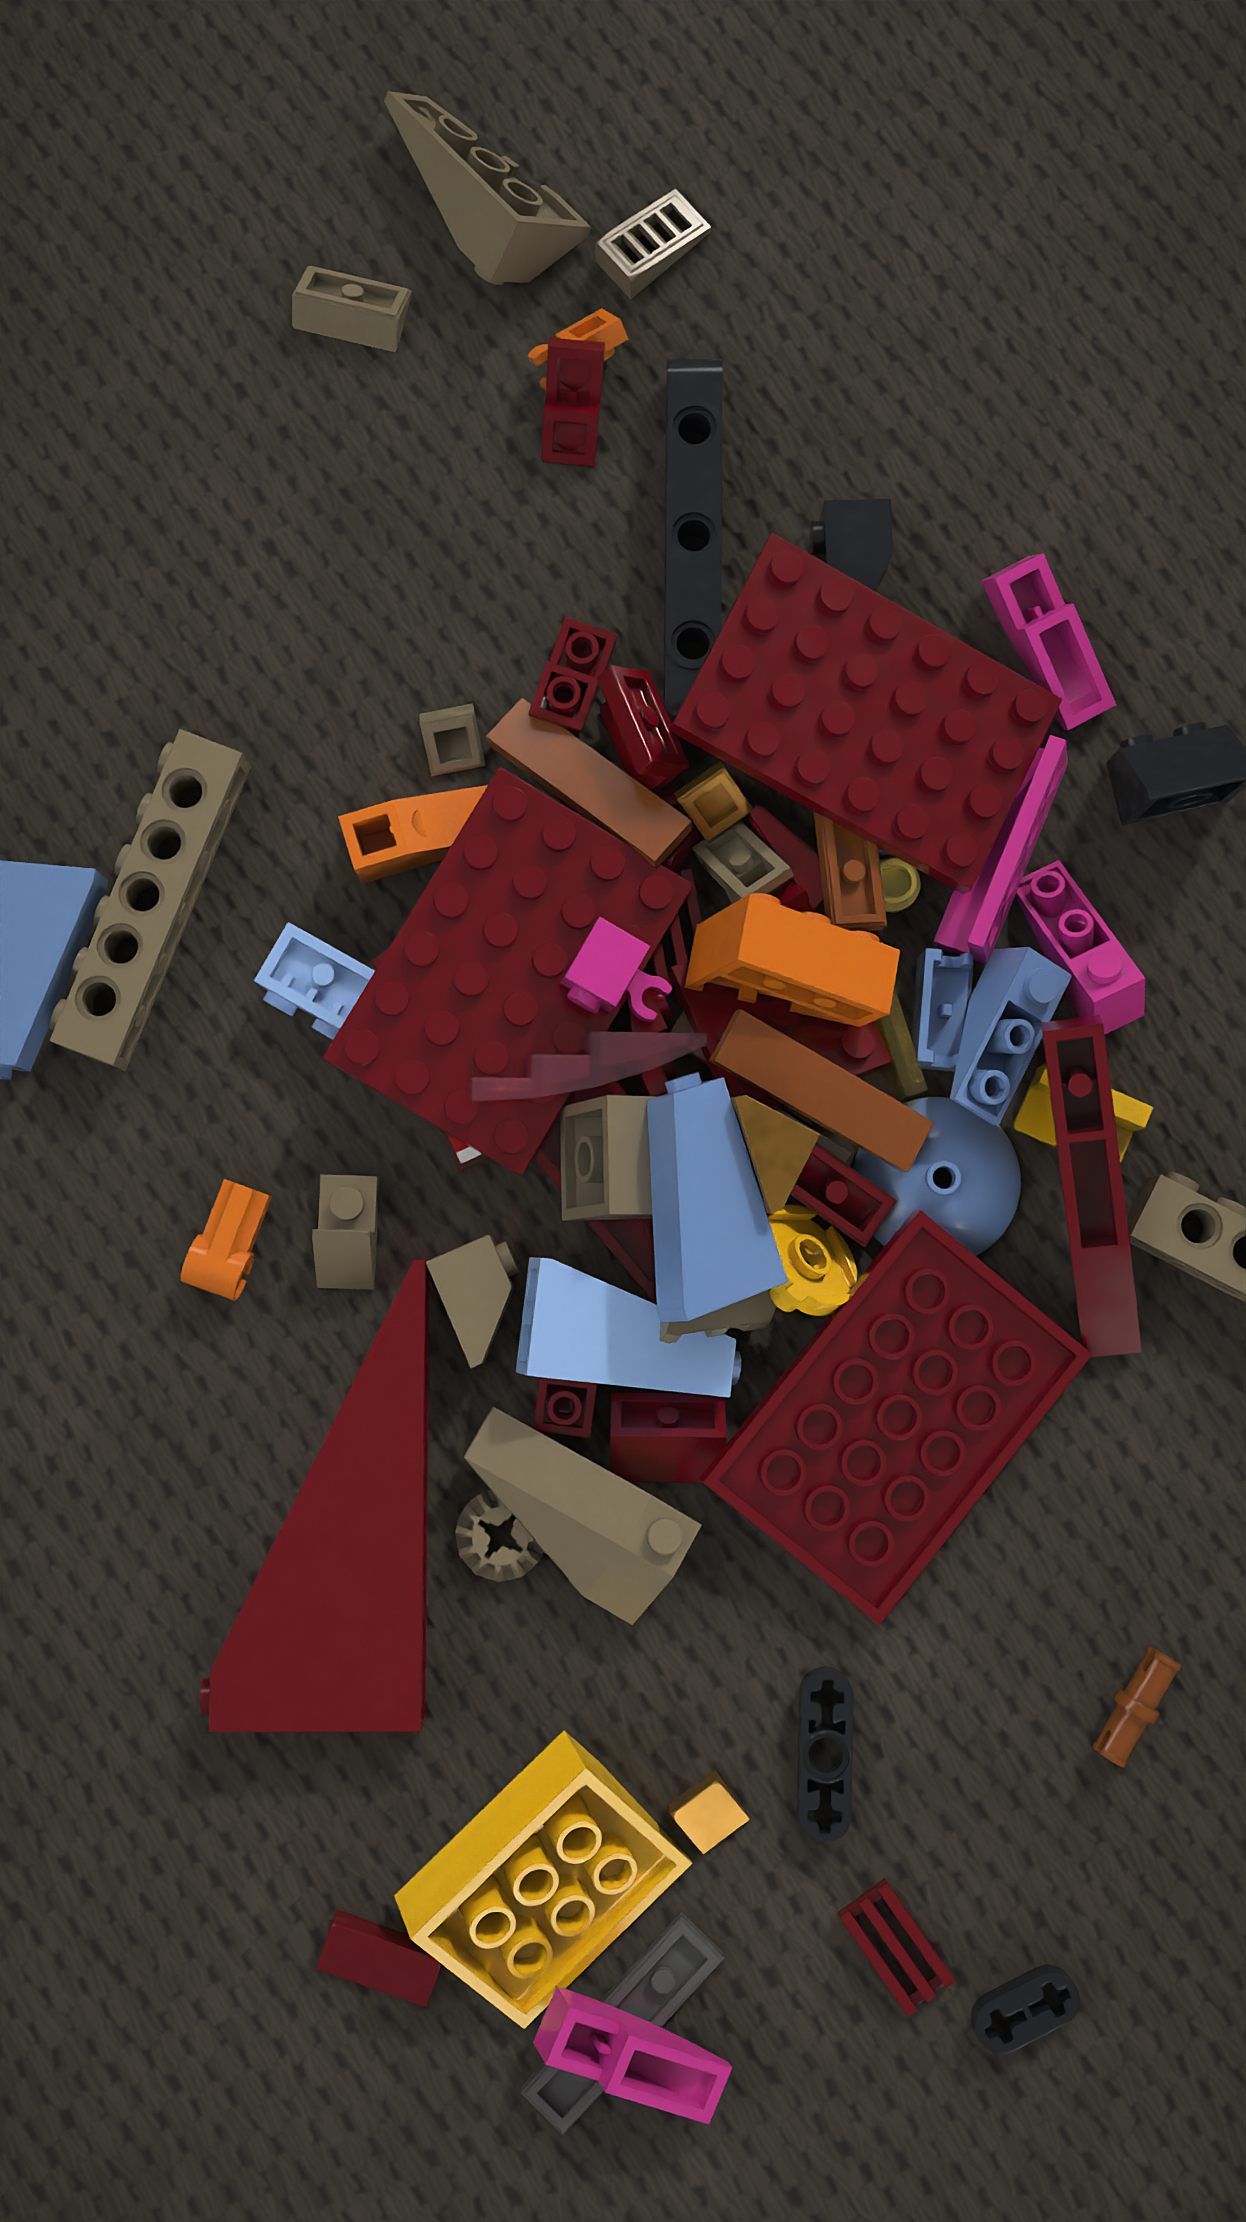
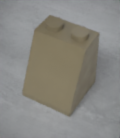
(605, 1159)

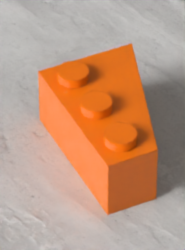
(794, 958)

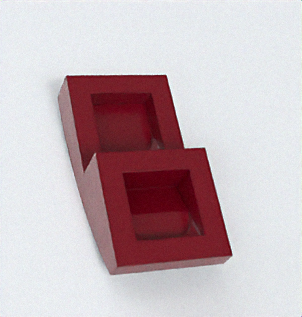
(572, 401)

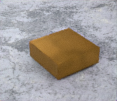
(713, 801)

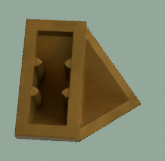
(775, 1149)

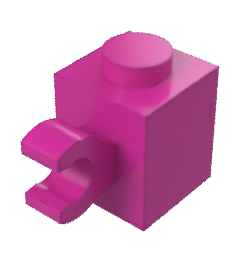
(608, 968)

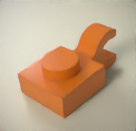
(596, 327)

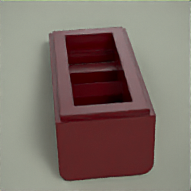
(792, 851)

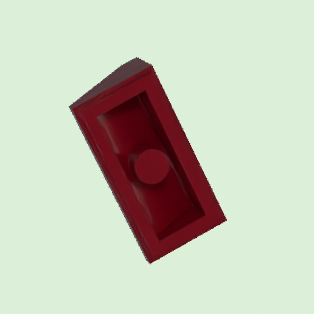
(841, 1196)
(378, 1958)

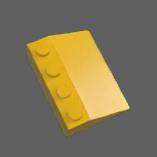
(540, 1881)

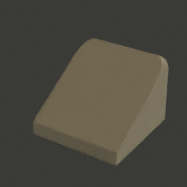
(452, 739)

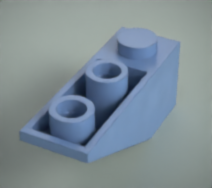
(1004, 1028)

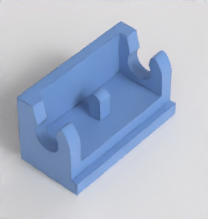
(940, 1007)

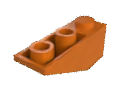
(406, 831)

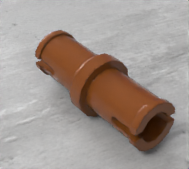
(1136, 1706)

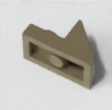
(742, 863)
(346, 1232)

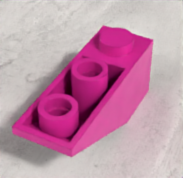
(1082, 944)

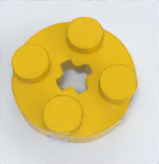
(824, 1283)

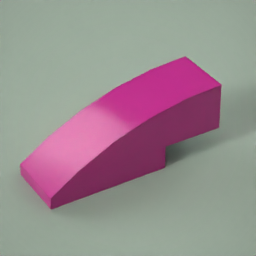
(1049, 638)
(630, 2056)

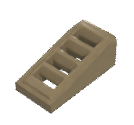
(635, 277)

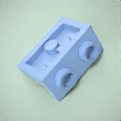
(313, 978)

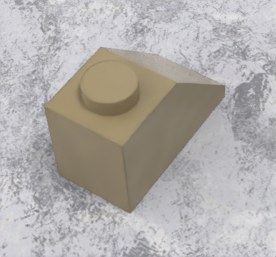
(475, 1292)

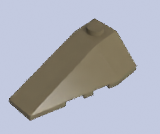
(490, 213)
(594, 1525)

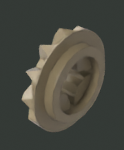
(474, 1540)

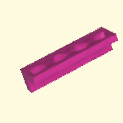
(977, 917)

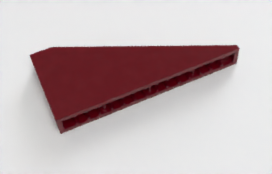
(342, 1597)

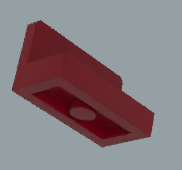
(640, 727)
(665, 1435)

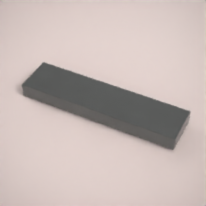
(649, 1990)

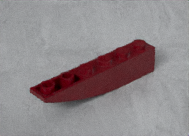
(1092, 1184)

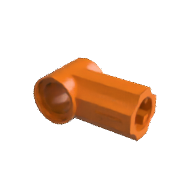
(224, 1250)

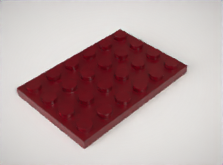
(866, 714)
(483, 965)
(896, 1416)

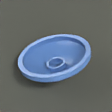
(982, 1170)

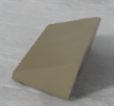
(350, 308)

